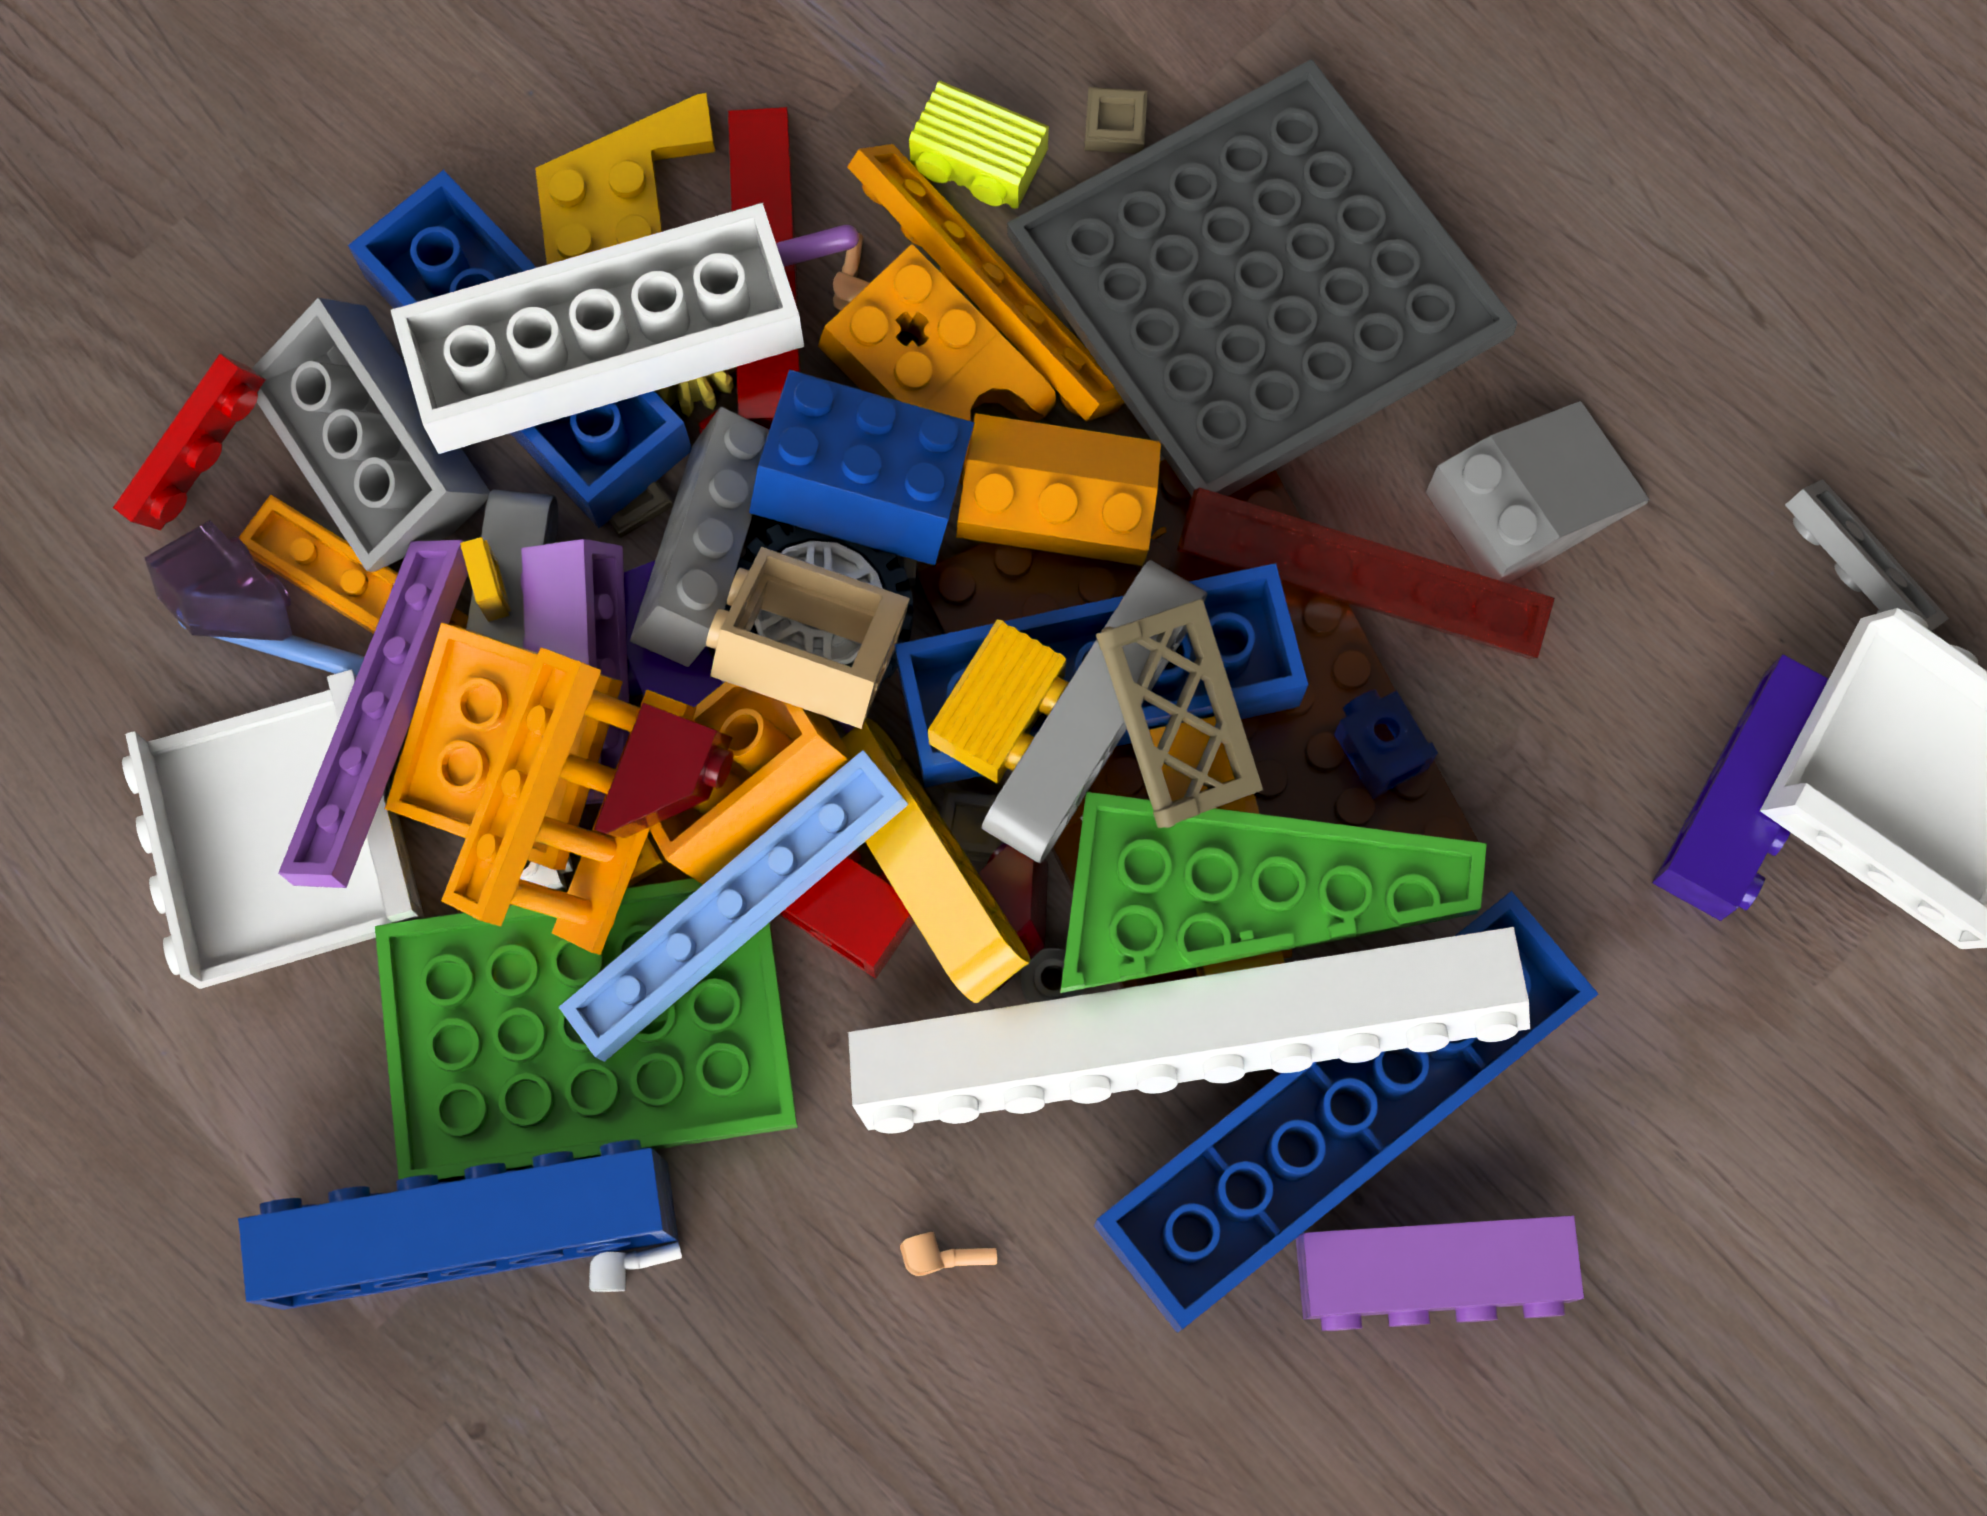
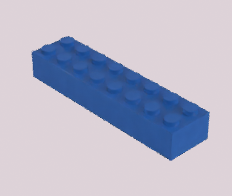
(1315, 1141)

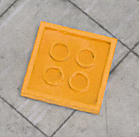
(459, 731)

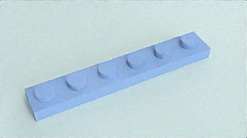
(732, 906)

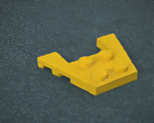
(610, 185)

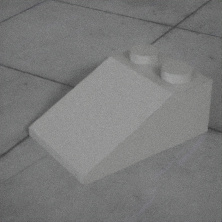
(1533, 492)

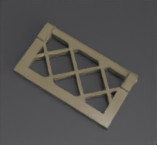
(1228, 724)

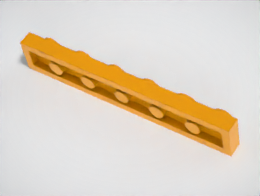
(986, 279)

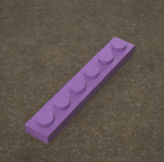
(375, 717)

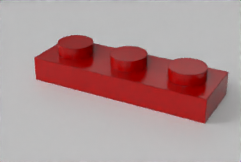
(190, 443)

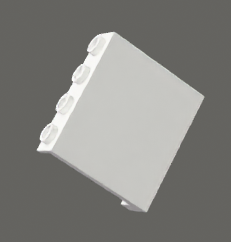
(1898, 774)
(219, 827)

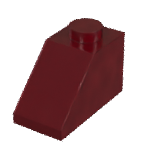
(663, 772)

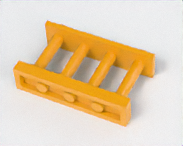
(518, 796)

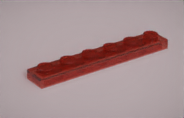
(1366, 573)

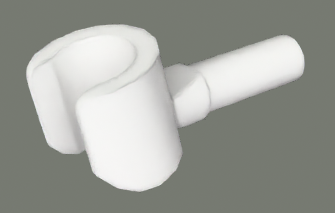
(610, 1268)

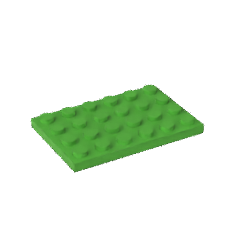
(500, 1075)

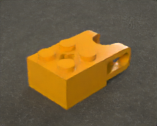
(958, 352)

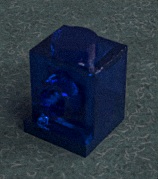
(1378, 762)

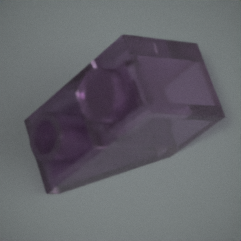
(217, 588)

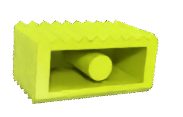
(977, 146)

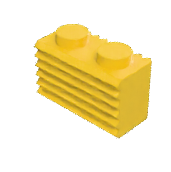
(999, 702)

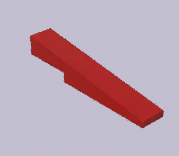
(763, 175)

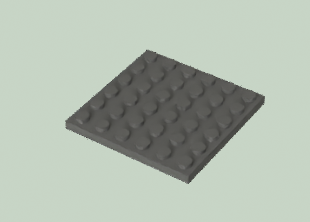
(1259, 282)

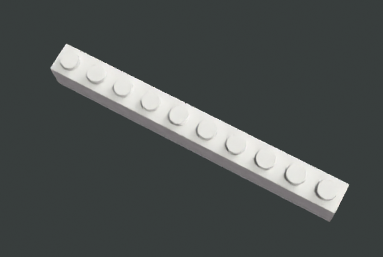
(1190, 1031)

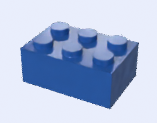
(861, 467)

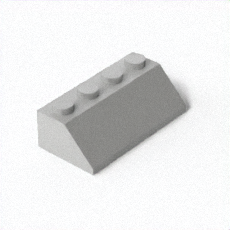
(359, 437)

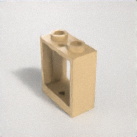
(818, 600)

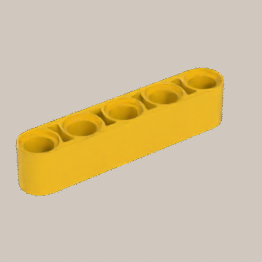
(938, 879)

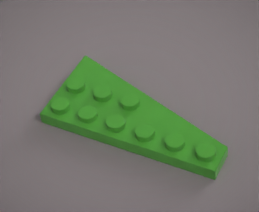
(1246, 887)

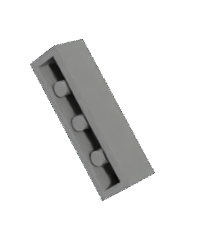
(701, 539)

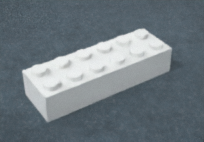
(598, 328)

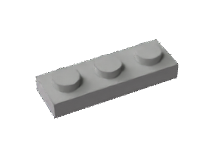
(1858, 554)

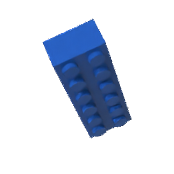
(446, 244)
(1248, 626)
(457, 1228)

